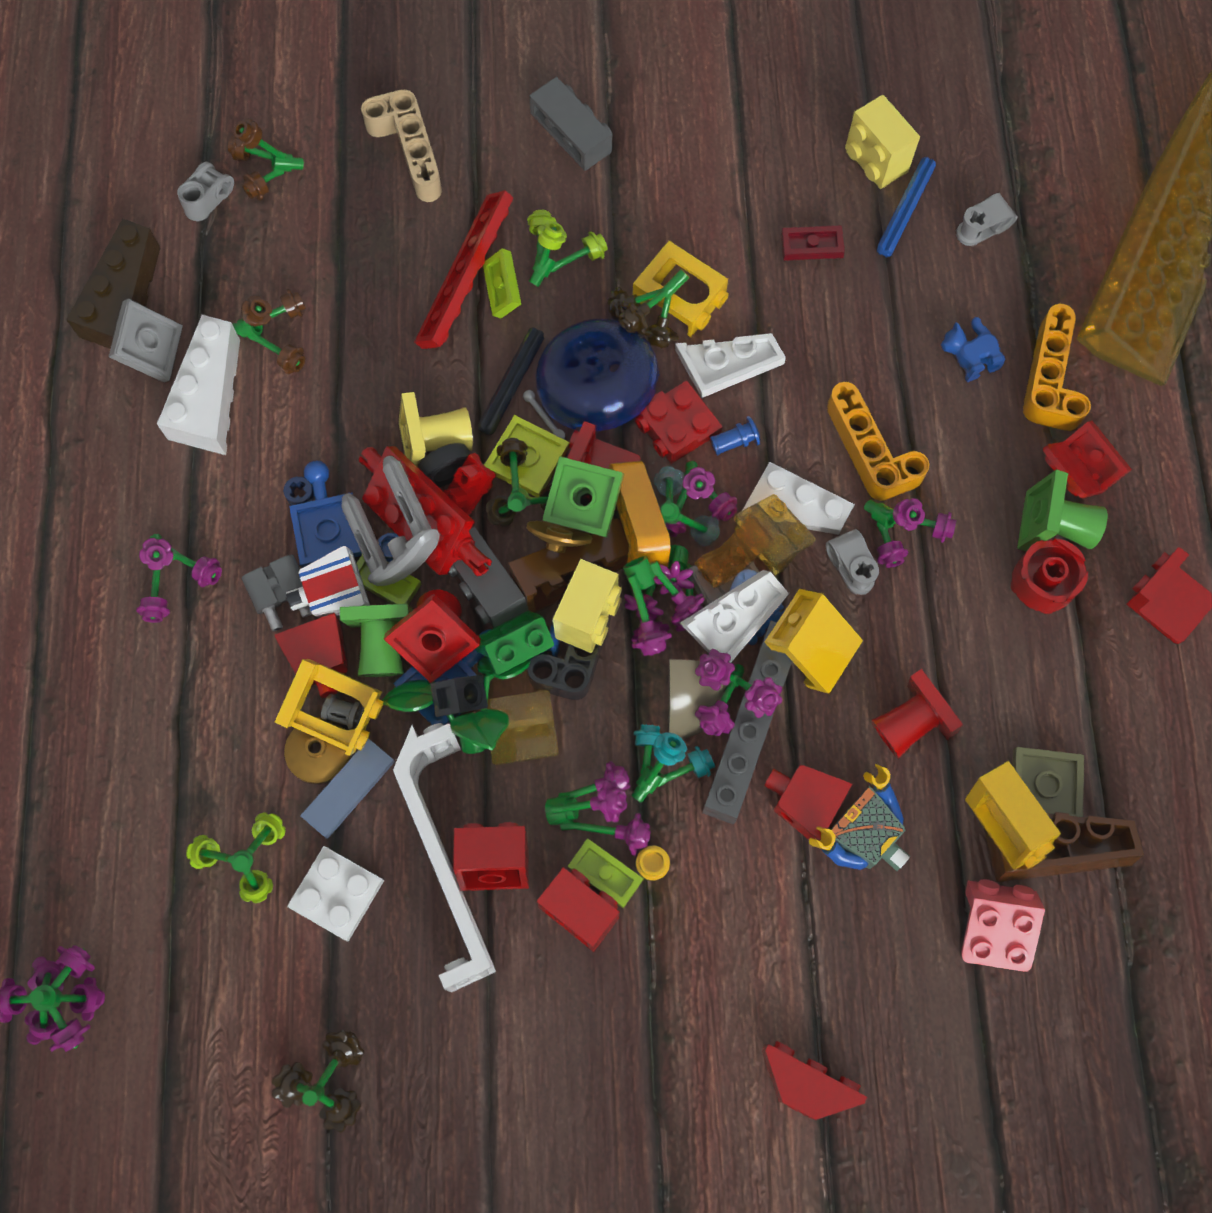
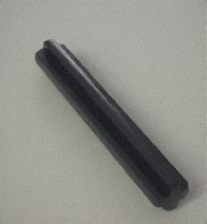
(511, 381)

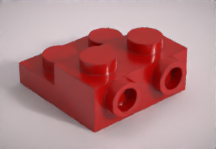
(677, 422)

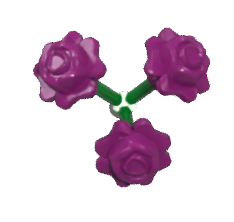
(718, 670)

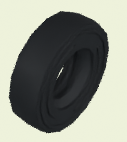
(444, 463)

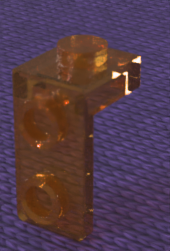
(735, 554)

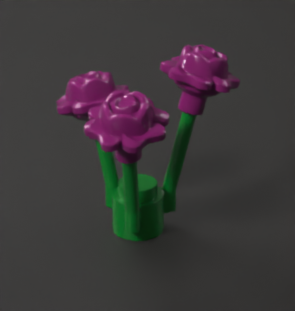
(652, 635)
(610, 801)

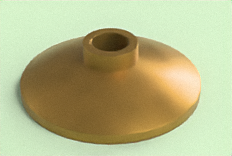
(558, 536)
(309, 766)

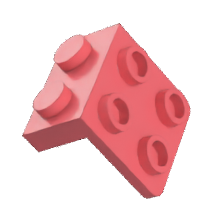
(1002, 925)

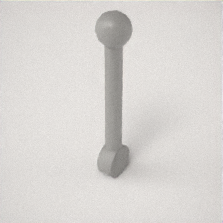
(529, 396)

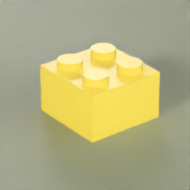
(881, 141)
(586, 606)

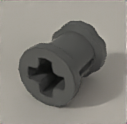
(341, 711)

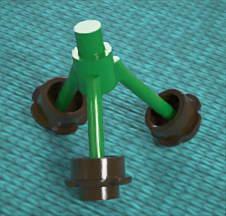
(503, 509)

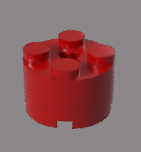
(1040, 590)

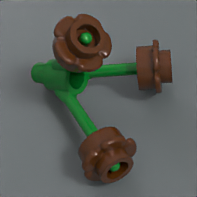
(243, 143)
(258, 313)

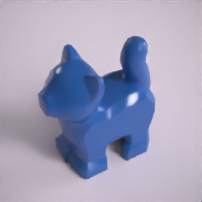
(974, 353)

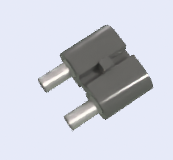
(269, 586)

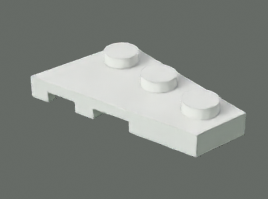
(726, 363)
(808, 502)
(737, 615)

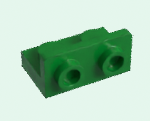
(515, 641)

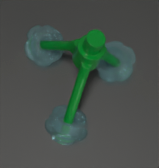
(670, 483)

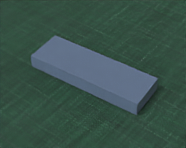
(347, 789)

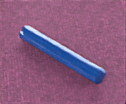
(906, 207)

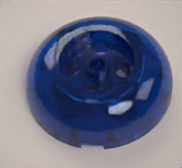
(577, 380)

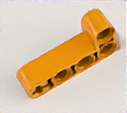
(1054, 365)
(871, 440)
(641, 514)

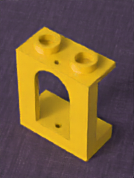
(693, 315)
(291, 713)

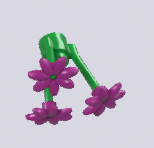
(678, 573)

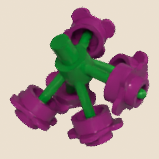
(46, 996)

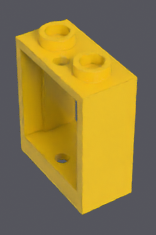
(1012, 817)

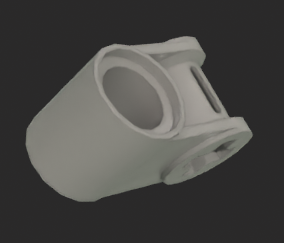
(203, 191)
(985, 220)
(852, 556)

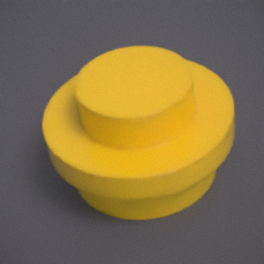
(652, 863)

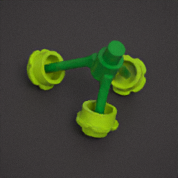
(551, 237)
(254, 883)

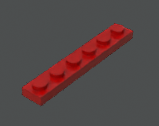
(463, 270)

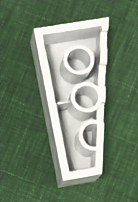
(203, 388)

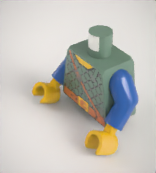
(867, 828)

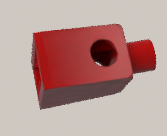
(319, 641)
(808, 798)

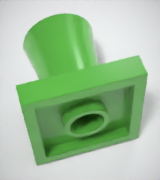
(571, 484)
(1049, 515)
(376, 655)

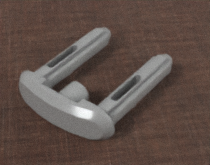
(406, 555)

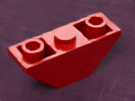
(807, 1086)

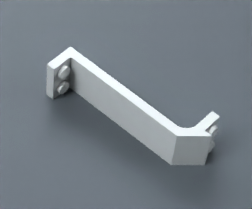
(414, 757)

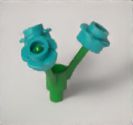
(668, 750)

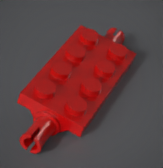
(440, 510)

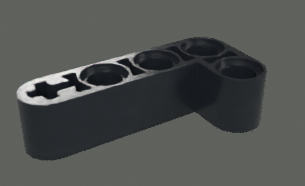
(563, 669)

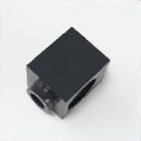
(459, 695)

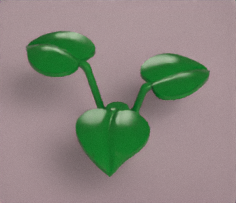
(475, 730)

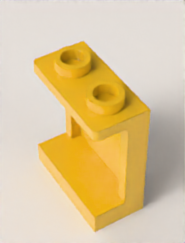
(815, 639)

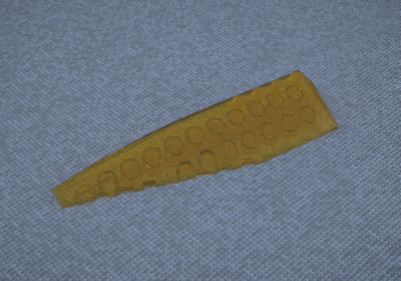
(1161, 257)

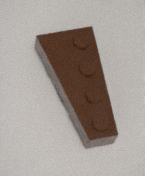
(547, 573)
(1080, 847)

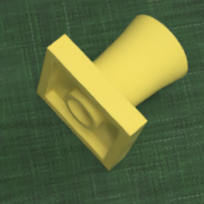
(431, 432)

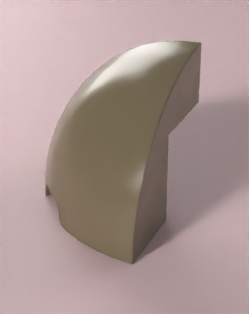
(686, 697)

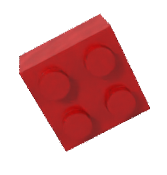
(491, 857)
(579, 908)

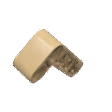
(400, 114)

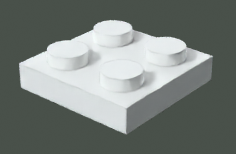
(335, 893)

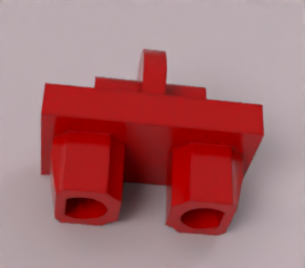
(470, 483)

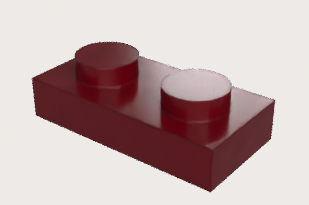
(812, 242)

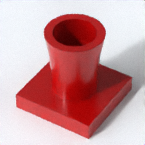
(433, 635)
(916, 717)

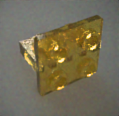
(787, 531)
(530, 728)

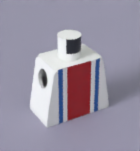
(329, 585)

